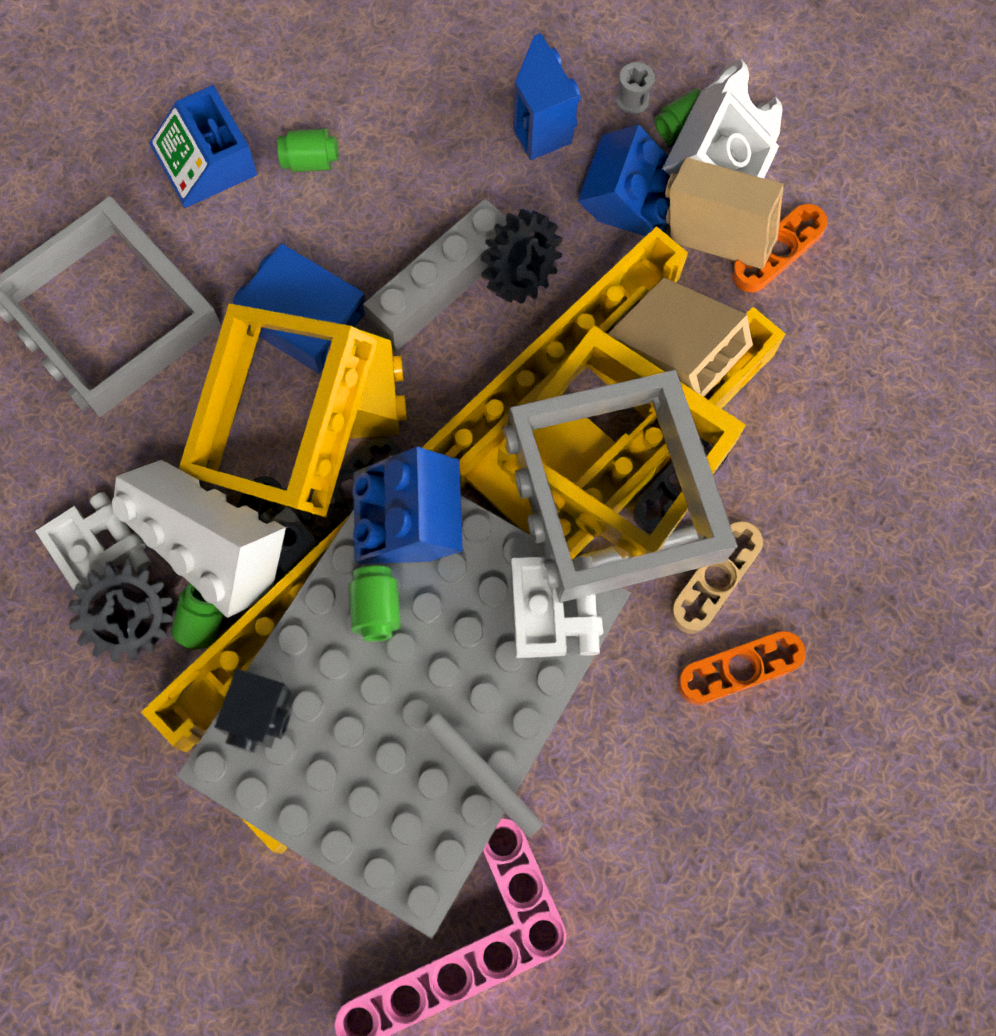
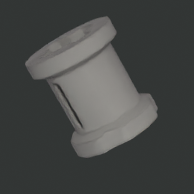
(635, 82)

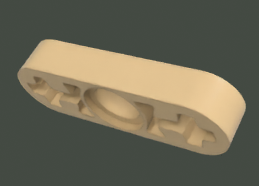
(734, 574)

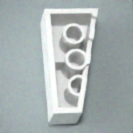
(201, 535)

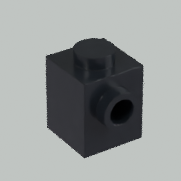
(296, 542)
(254, 711)

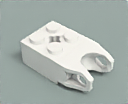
(728, 127)

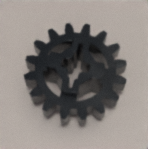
(521, 256)
(102, 615)

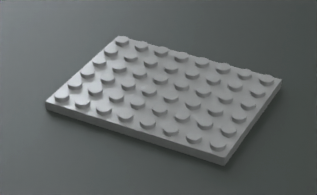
(357, 771)

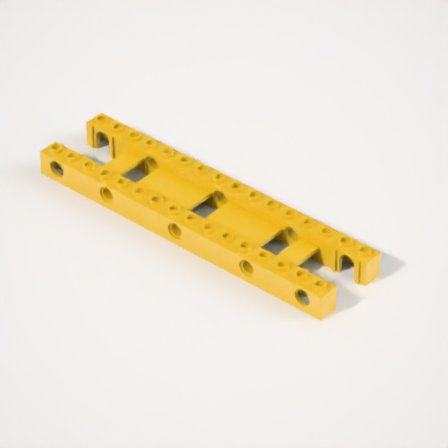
(573, 449)

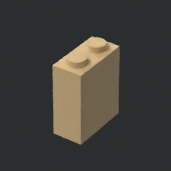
(724, 212)
(685, 334)

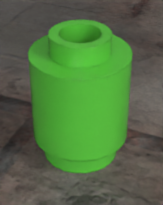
(674, 115)
(307, 150)
(374, 603)
(195, 620)

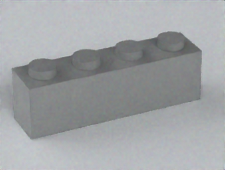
(433, 278)

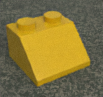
(380, 405)

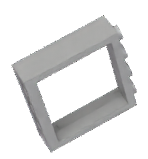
(66, 249)
(690, 463)

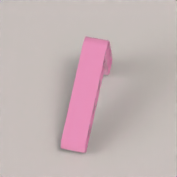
(425, 979)

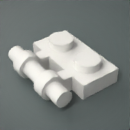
(77, 549)
(540, 616)

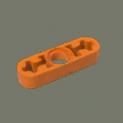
(796, 245)
(767, 646)

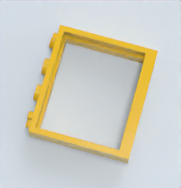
(328, 421)
(591, 515)

